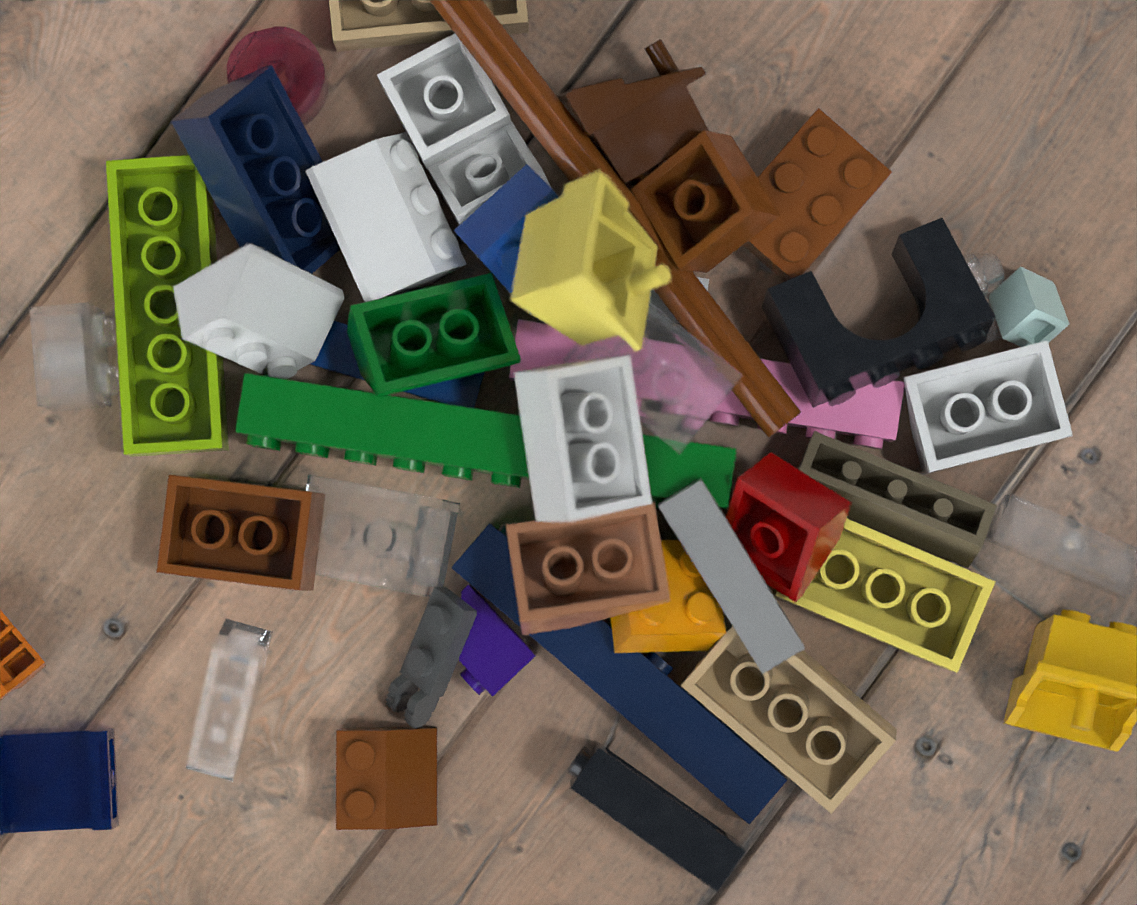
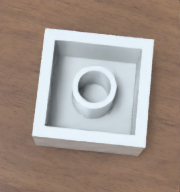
(443, 100)

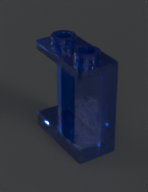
(58, 781)

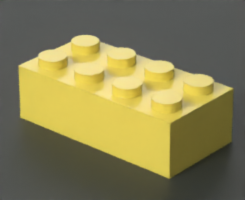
(898, 595)

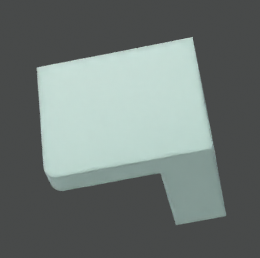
(1028, 308)

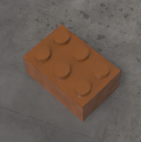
(817, 189)
(241, 533)

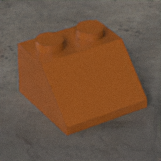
(386, 778)

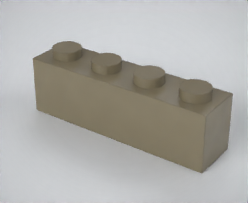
(900, 500)

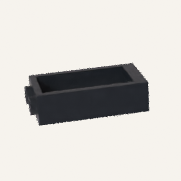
(655, 815)

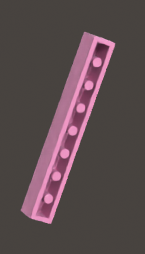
(869, 415)

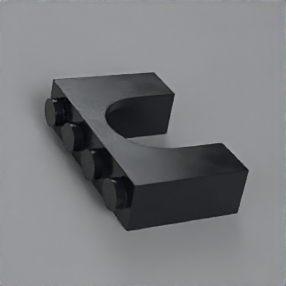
(837, 362)

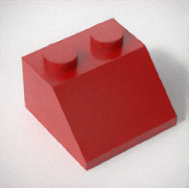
(786, 523)

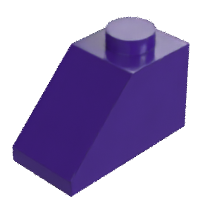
(492, 649)

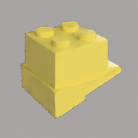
(588, 264)

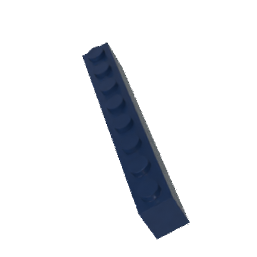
(636, 689)

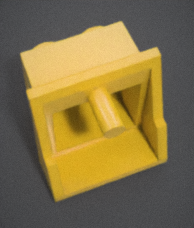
(1078, 682)

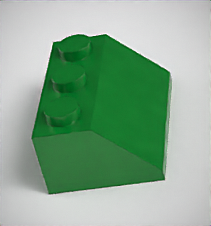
(431, 335)

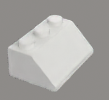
(386, 217)
(258, 311)
(986, 407)
(583, 438)

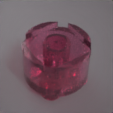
(287, 52)

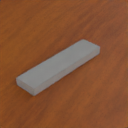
(731, 575)

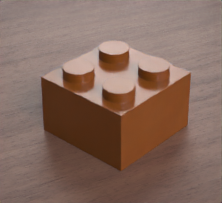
(705, 202)

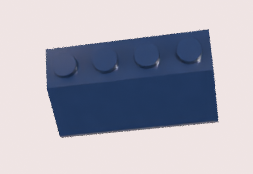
(255, 167)

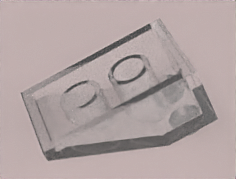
(674, 377)
(384, 536)

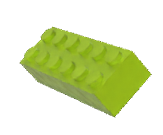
(158, 239)

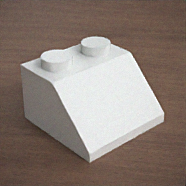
(481, 170)

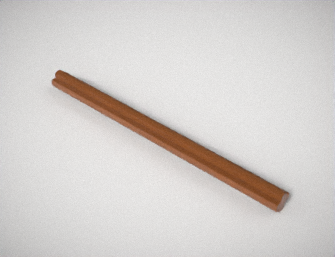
(580, 157)

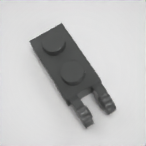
(431, 657)

